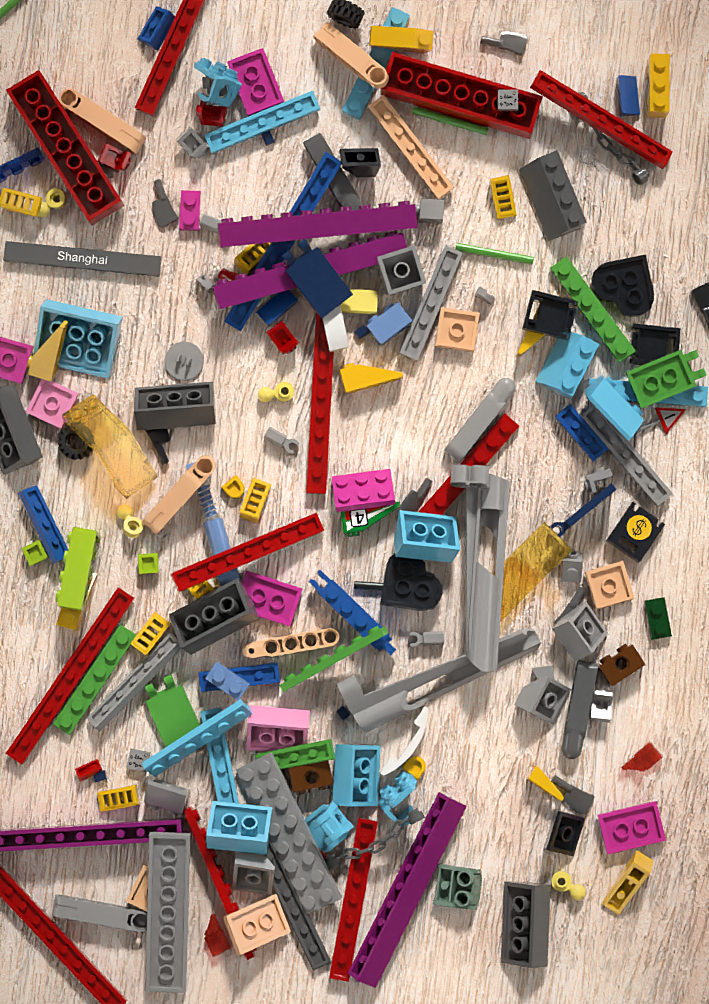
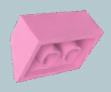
(276, 728)

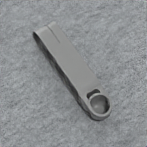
(481, 419)
(99, 913)

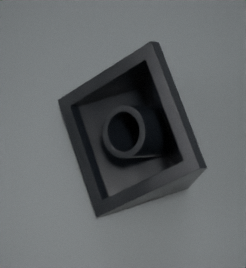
(564, 832)

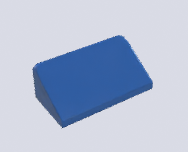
(156, 28)
(628, 95)
(277, 307)

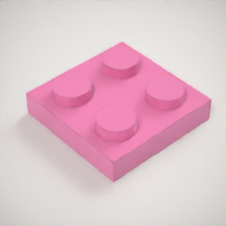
(51, 402)

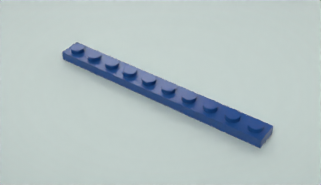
(306, 201)

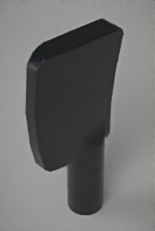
(701, 296)
(158, 438)

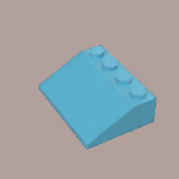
(89, 337)

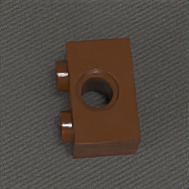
(632, 663)
(299, 773)

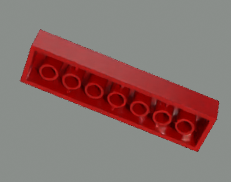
(458, 95)
(65, 147)

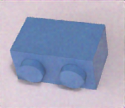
(388, 324)
(227, 681)

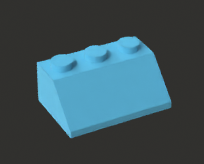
(567, 364)
(615, 406)
(426, 536)
(356, 775)
(239, 827)

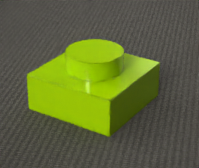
(35, 552)
(148, 563)

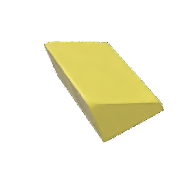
(361, 302)

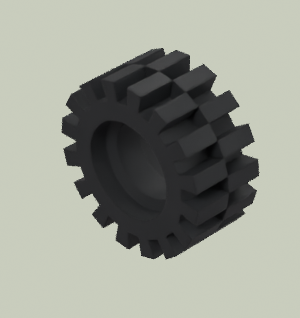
(345, 13)
(64, 447)

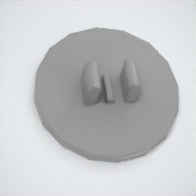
(184, 360)

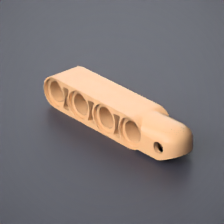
(351, 56)
(102, 120)
(180, 493)
(260, 646)

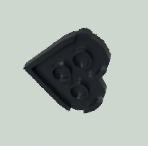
(626, 284)
(410, 585)

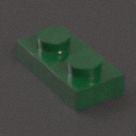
(658, 618)

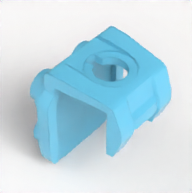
(221, 78)
(393, 795)
(328, 826)

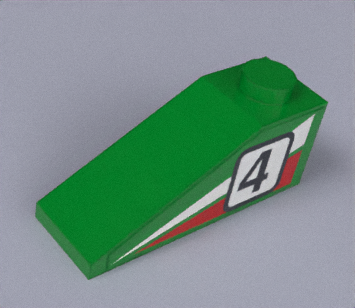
(362, 519)

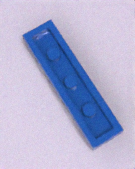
(44, 523)
(253, 674)

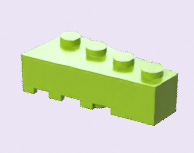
(77, 568)

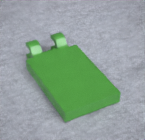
(664, 377)
(171, 711)

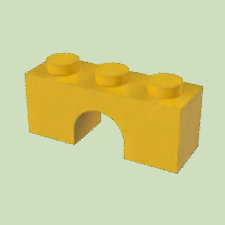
(659, 85)

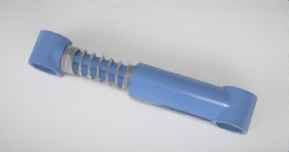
(214, 528)

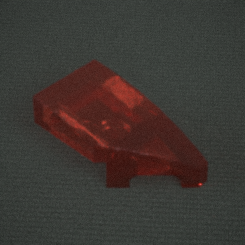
(643, 758)
(216, 937)

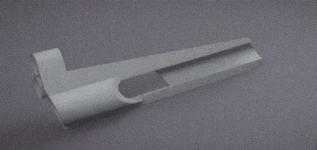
(485, 506)
(390, 701)

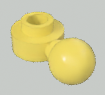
(50, 202)
(266, 394)
(125, 513)
(576, 891)

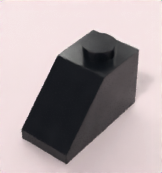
(361, 161)

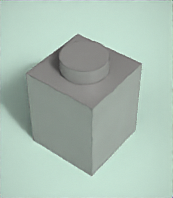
(430, 211)

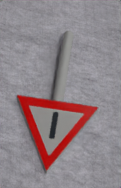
(667, 418)

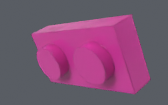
(190, 210)

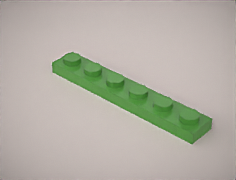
(593, 310)
(340, 653)
(94, 679)

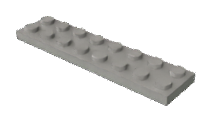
(290, 833)
(167, 912)

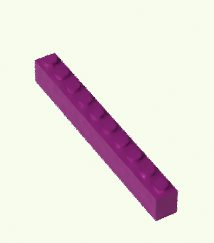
(316, 225)
(273, 281)
(85, 834)
(407, 890)

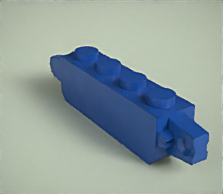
(351, 611)

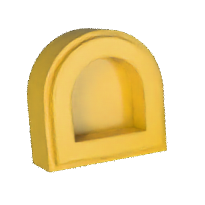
(234, 487)
(415, 766)

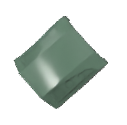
(458, 887)

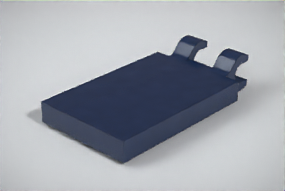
(316, 279)
(563, 526)

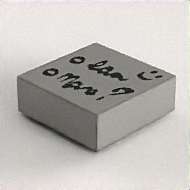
(507, 100)
(136, 758)

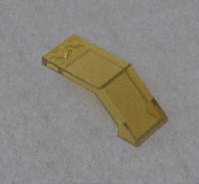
(112, 443)
(530, 565)

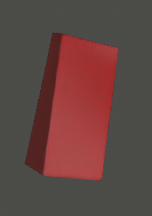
(88, 770)

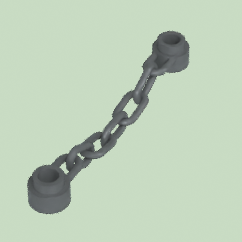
(639, 175)
(413, 817)

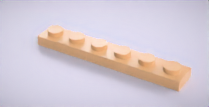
(410, 147)

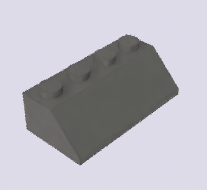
(553, 196)
(174, 406)
(17, 437)
(213, 617)
(525, 924)

